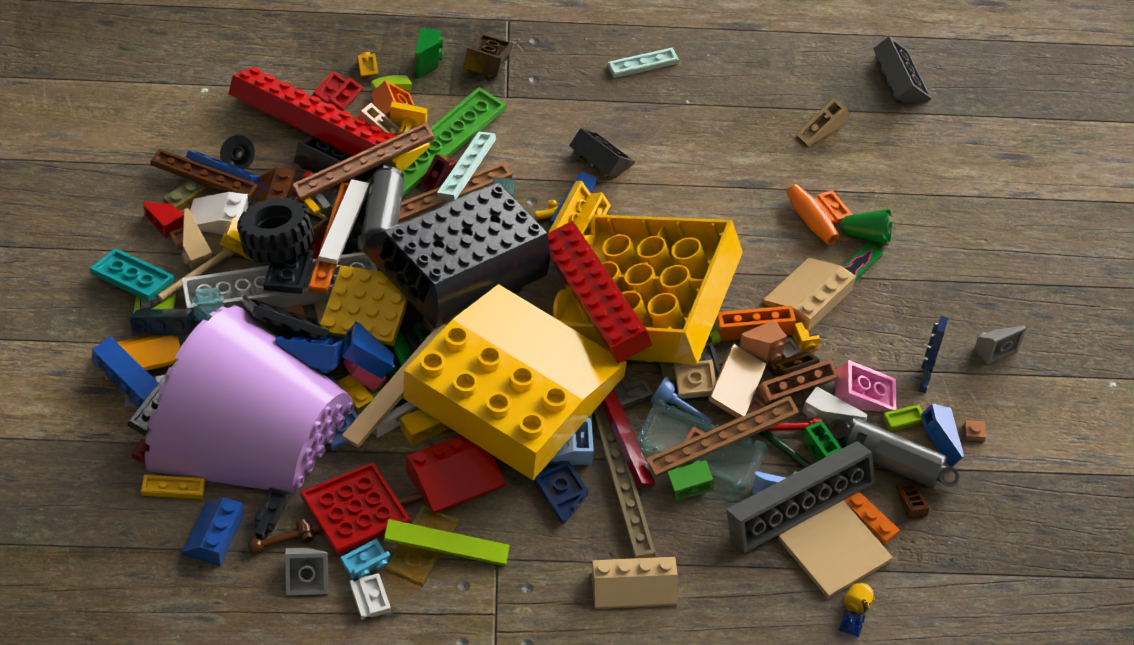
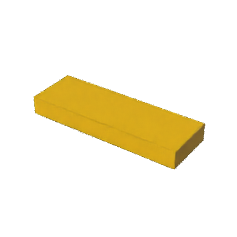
(173, 486)

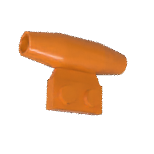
(819, 212)

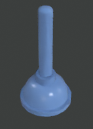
(666, 393)

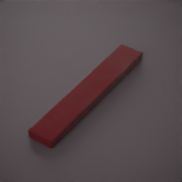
(627, 441)

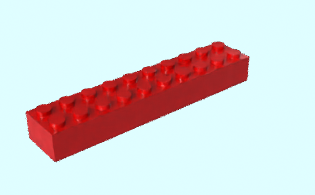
(305, 112)
(597, 293)

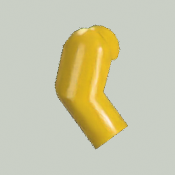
(548, 212)

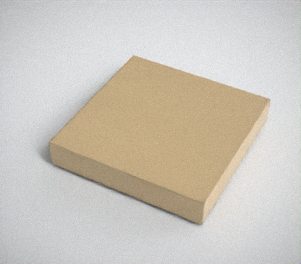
(694, 379)

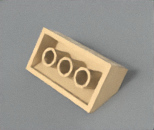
(634, 582)

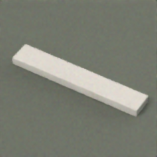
(344, 222)

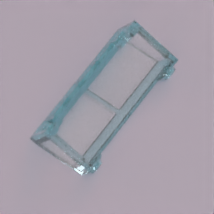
(669, 427)

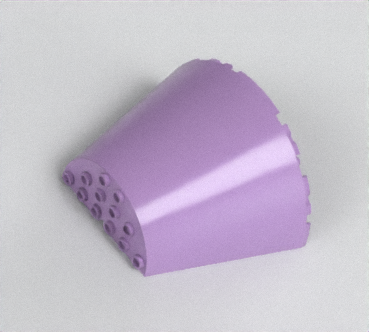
(242, 408)

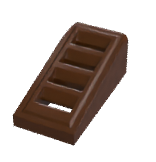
(912, 512)

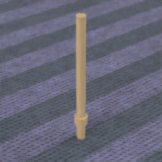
(197, 272)

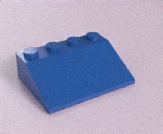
(317, 353)

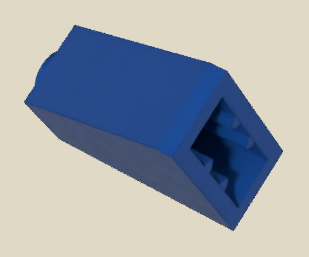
(367, 352)

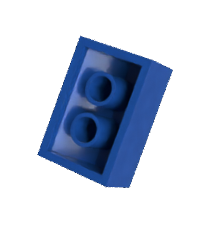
(214, 531)

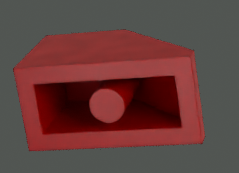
(163, 217)

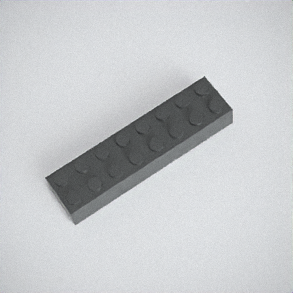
(800, 496)

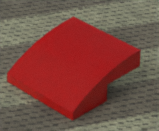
(338, 91)

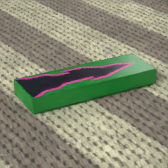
(863, 260)

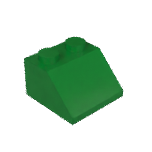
(428, 51)

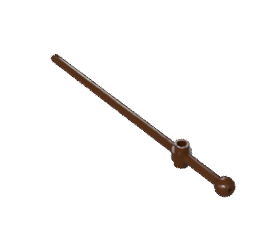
(306, 530)

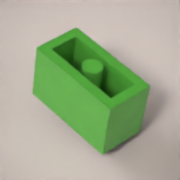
(691, 480)

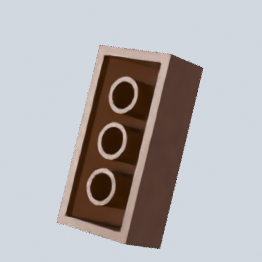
(275, 184)

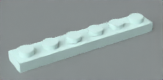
(466, 166)

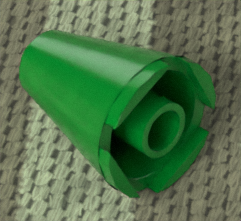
(870, 226)

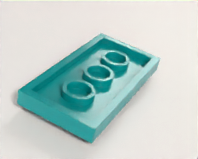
(132, 274)

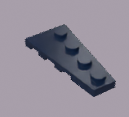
(932, 352)

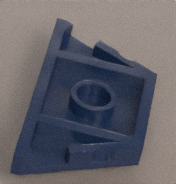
(561, 488)

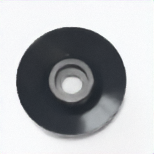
(234, 145)

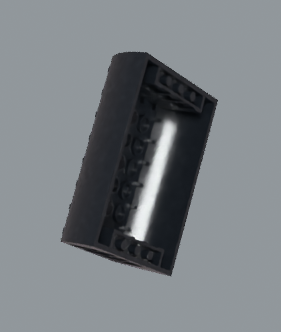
(442, 282)

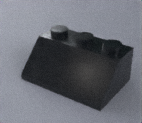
(600, 153)

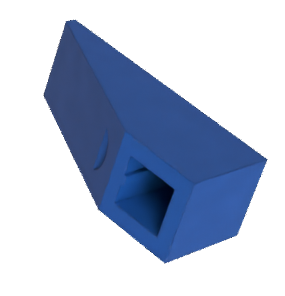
(941, 428)

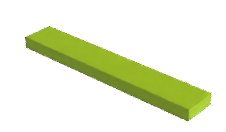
(446, 542)

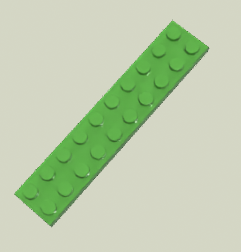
(454, 132)

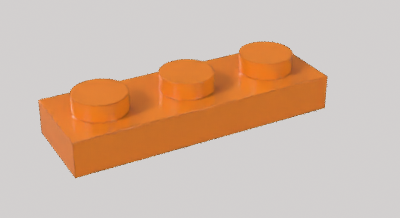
(872, 518)

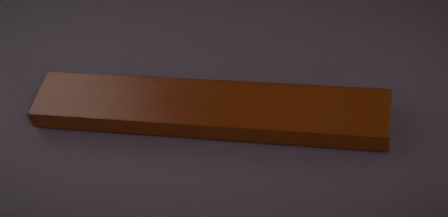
(202, 174)

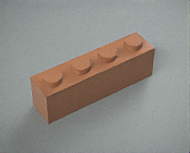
(797, 382)

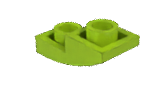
(400, 81)

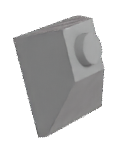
(999, 343)
(306, 571)

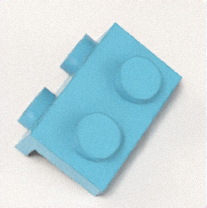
(365, 559)

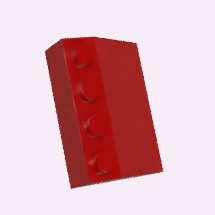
(453, 473)

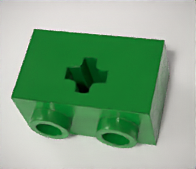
(819, 441)

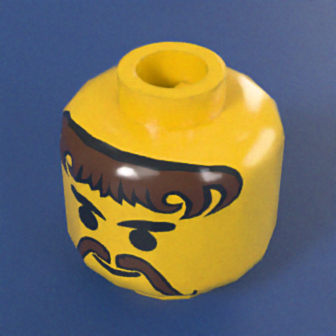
(859, 598)

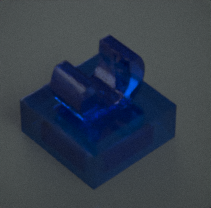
(852, 623)

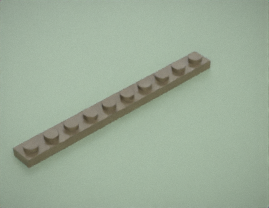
(625, 489)

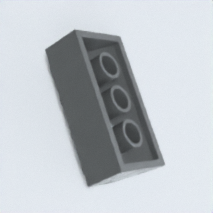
(901, 72)

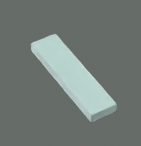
(643, 62)

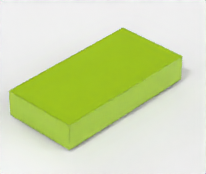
(903, 418)

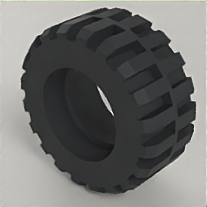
(275, 230)

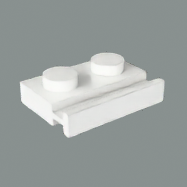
(370, 596)

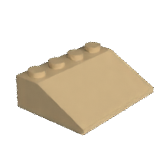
(812, 290)

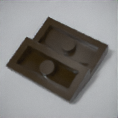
(792, 364)

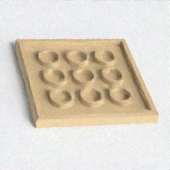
(835, 549)

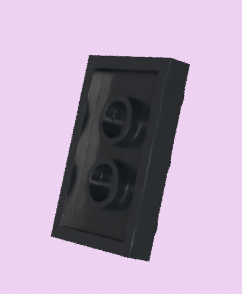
(289, 275)

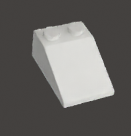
(216, 211)

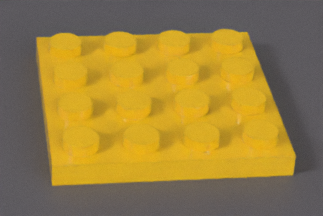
(369, 300)

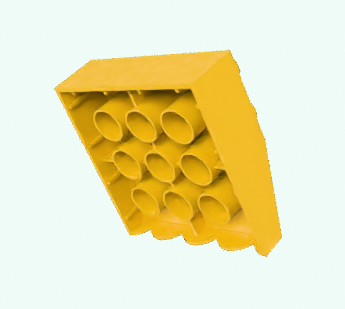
(668, 273)
(511, 379)

